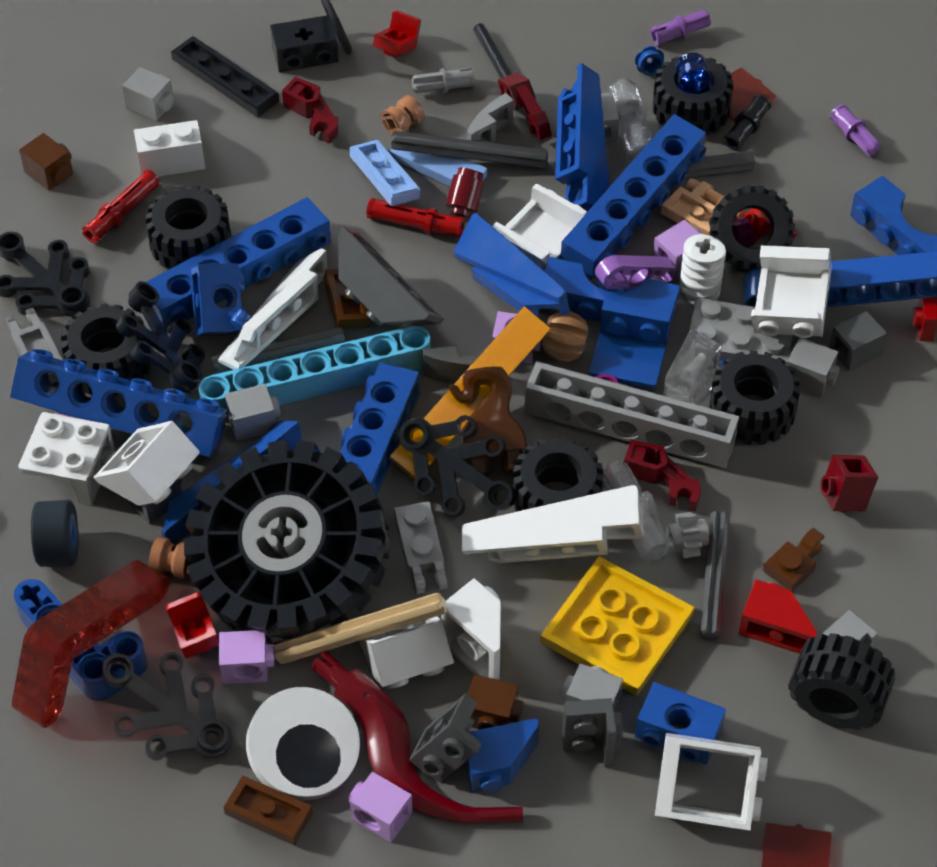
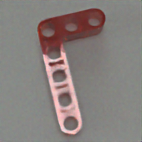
(73, 629)

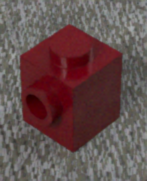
(848, 483)

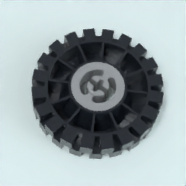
(328, 559)

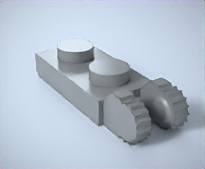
(33, 337)
(420, 544)

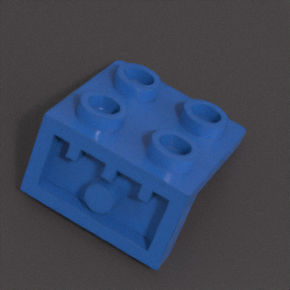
(631, 343)

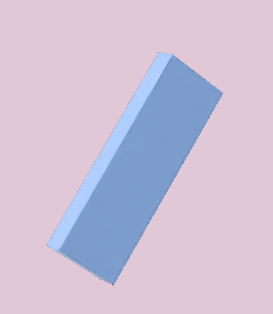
(435, 166)
(384, 172)

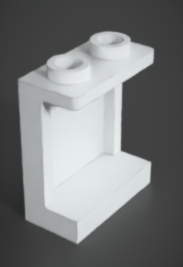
(542, 225)
(792, 291)

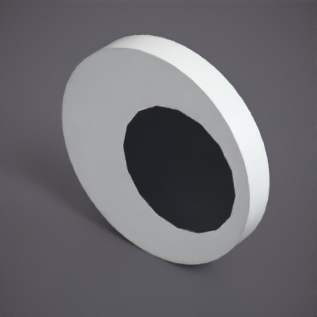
(303, 743)

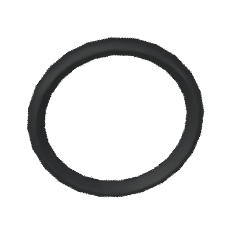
(337, 26)

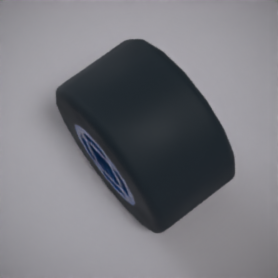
(54, 533)

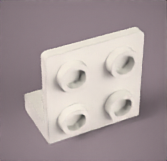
(68, 452)

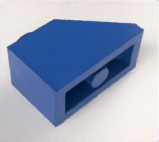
(501, 754)

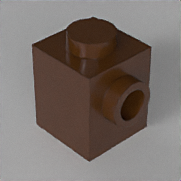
(46, 161)
(496, 702)

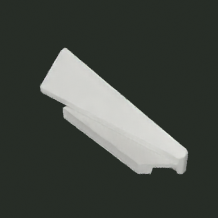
(558, 529)

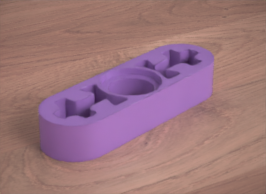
(620, 271)

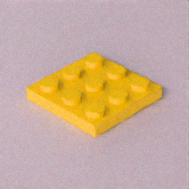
(617, 624)

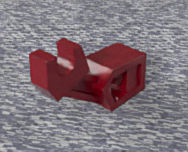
(523, 97)
(308, 102)
(678, 481)

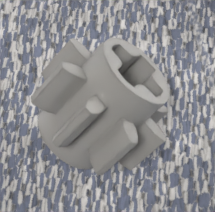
(688, 534)

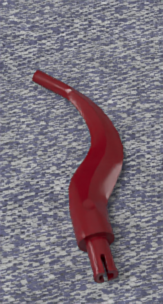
(389, 745)

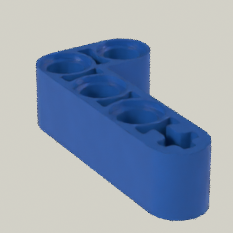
(33, 594)

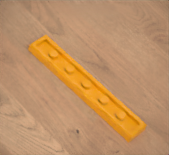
(507, 351)

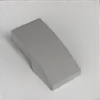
(491, 119)

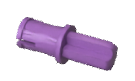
(680, 27)
(854, 129)

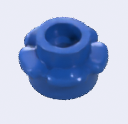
(649, 67)

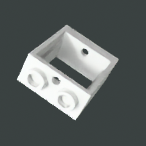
(755, 772)

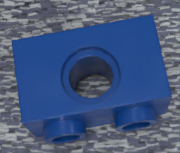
(207, 280)
(668, 707)

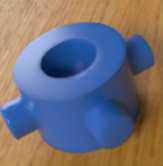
(239, 318)

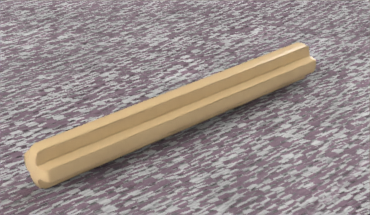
(360, 628)

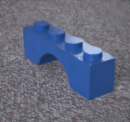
(880, 212)
(588, 299)

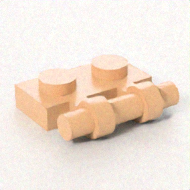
(694, 205)

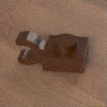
(794, 564)

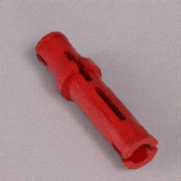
(112, 214)
(426, 220)

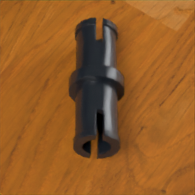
(747, 122)

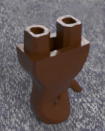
(491, 415)

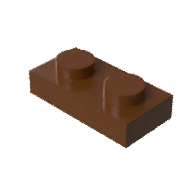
(345, 310)
(268, 810)

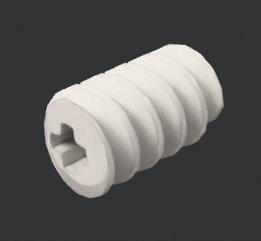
(702, 267)

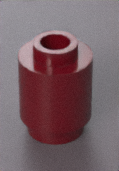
(465, 192)

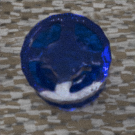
(692, 72)

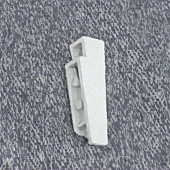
(282, 307)

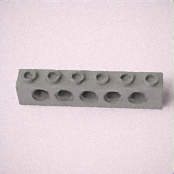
(631, 414)

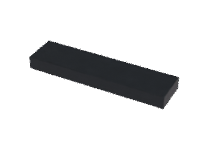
(225, 76)

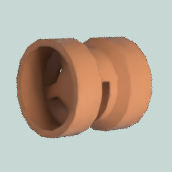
(405, 114)
(169, 558)

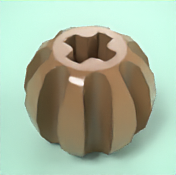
(566, 336)

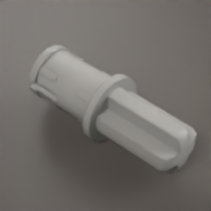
(443, 80)

